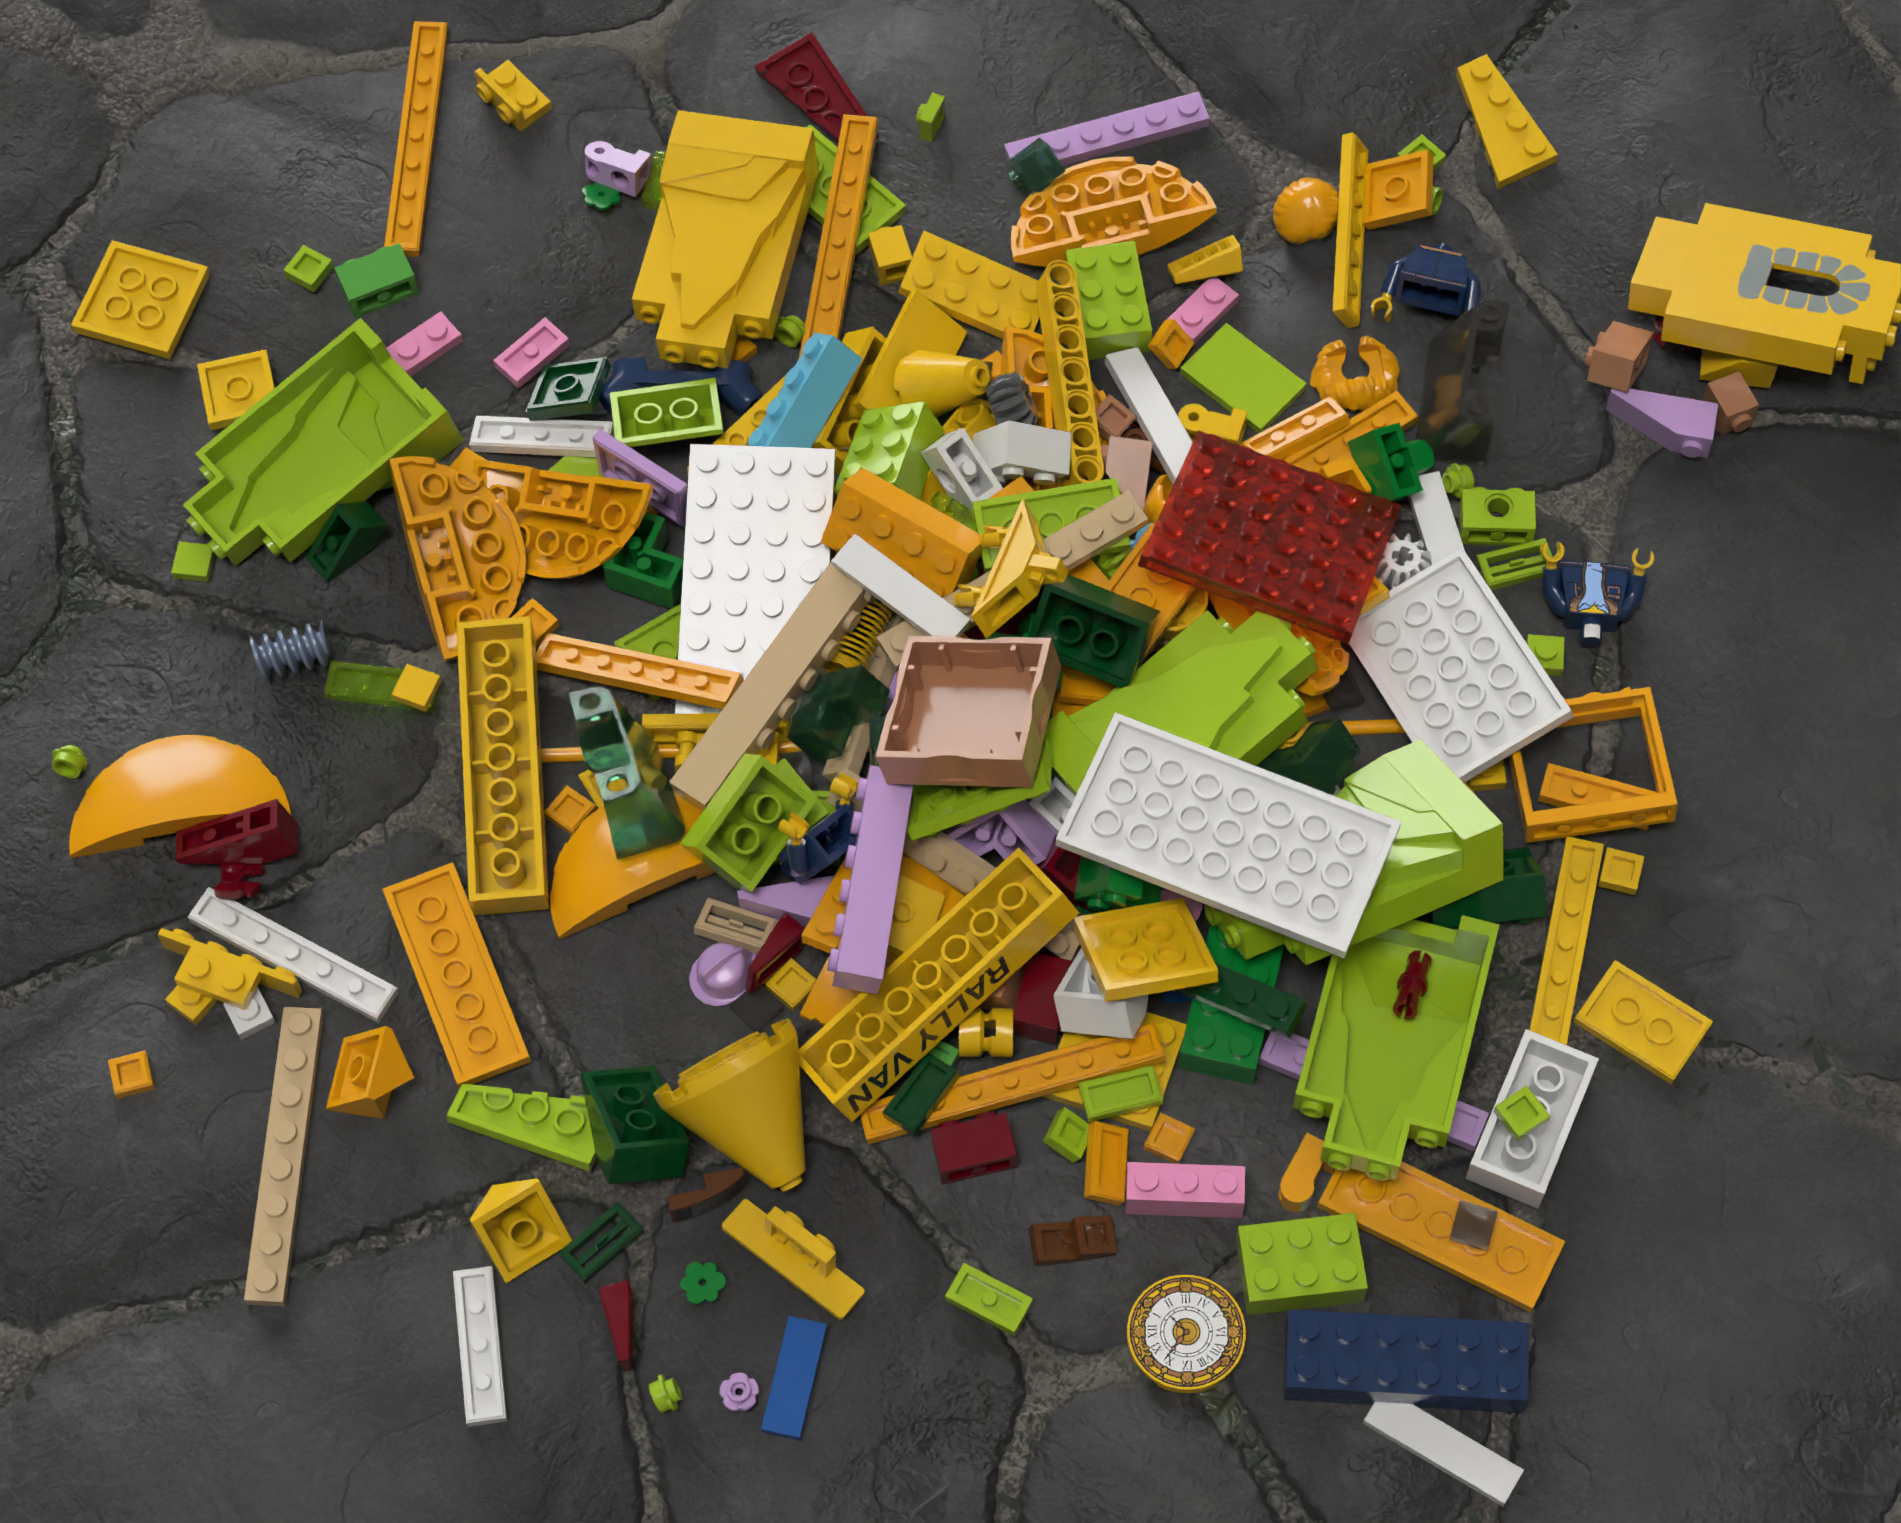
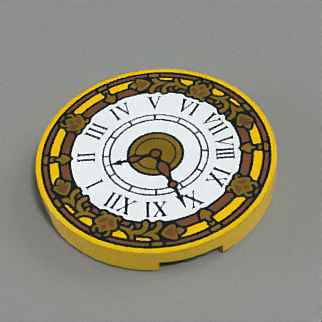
(1186, 1333)

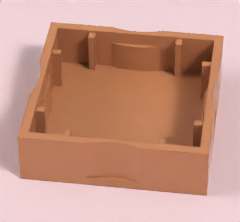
(969, 711)

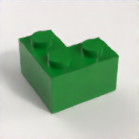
(644, 568)
(1111, 889)

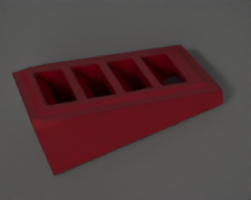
(779, 947)
(618, 1308)

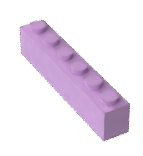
(872, 883)

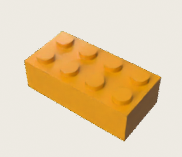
(905, 531)

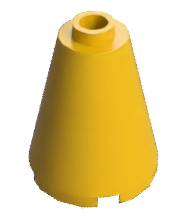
(940, 380)

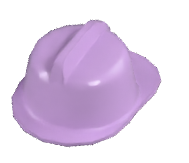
(720, 974)

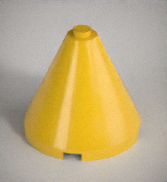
(747, 1104)

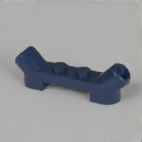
(733, 384)

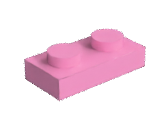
(1205, 308)
(425, 344)
(531, 352)

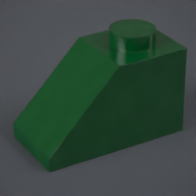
(345, 539)

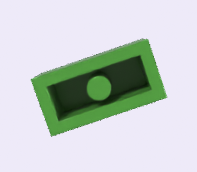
(376, 280)

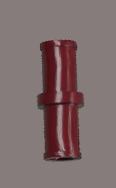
(1412, 984)

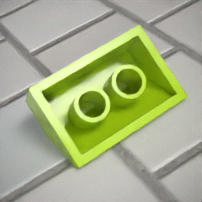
(666, 412)

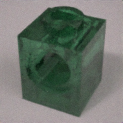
(1034, 167)

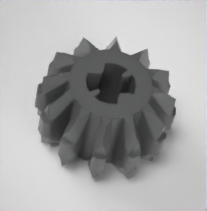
(1011, 399)

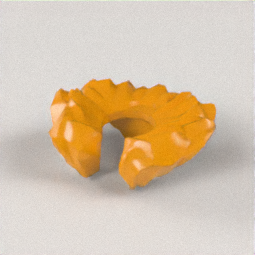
(1361, 391)

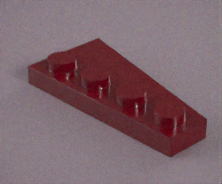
(811, 84)

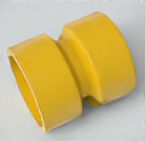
(971, 1033)

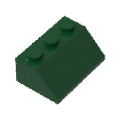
(1095, 629)
(1515, 898)

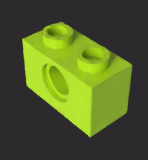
(1482, 528)

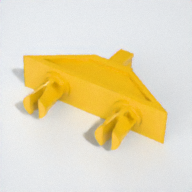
(1016, 573)

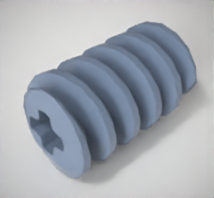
(291, 651)

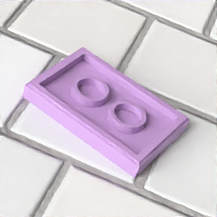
(623, 463)

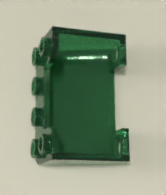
(619, 748)

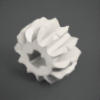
(1402, 552)

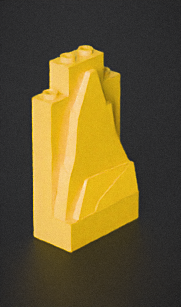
(724, 234)

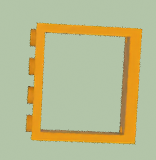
(1612, 813)

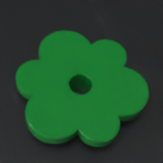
(600, 196)
(700, 1273)

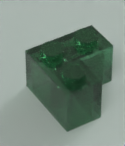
(833, 708)
(1318, 757)

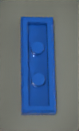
(794, 1378)

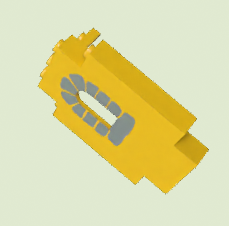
(1717, 298)

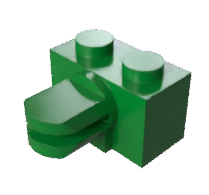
(1391, 462)

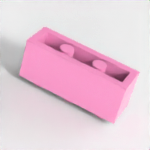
(1185, 1190)

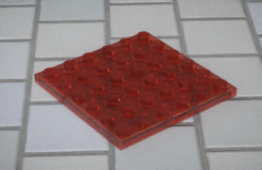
(1271, 536)

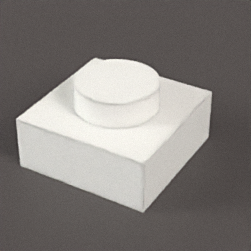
(253, 1018)

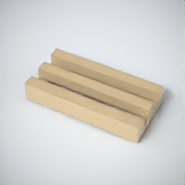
(733, 931)

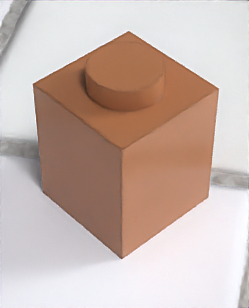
(1735, 403)

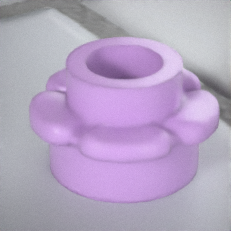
(739, 1402)

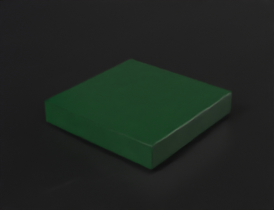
(568, 388)

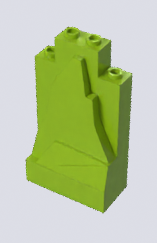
(314, 446)
(1204, 686)
(1441, 852)
(1386, 1073)

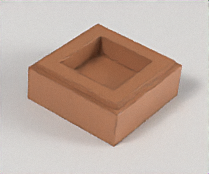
(1113, 418)

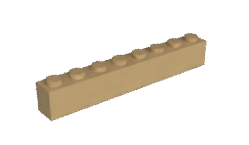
(773, 685)

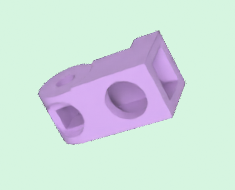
(617, 168)

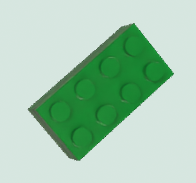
(1221, 1042)

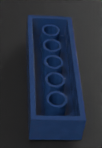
(1406, 1361)

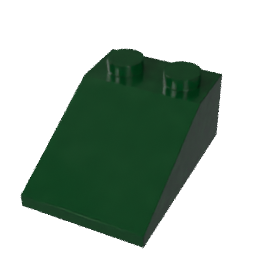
(629, 1129)

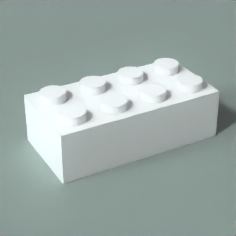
(1559, 1082)

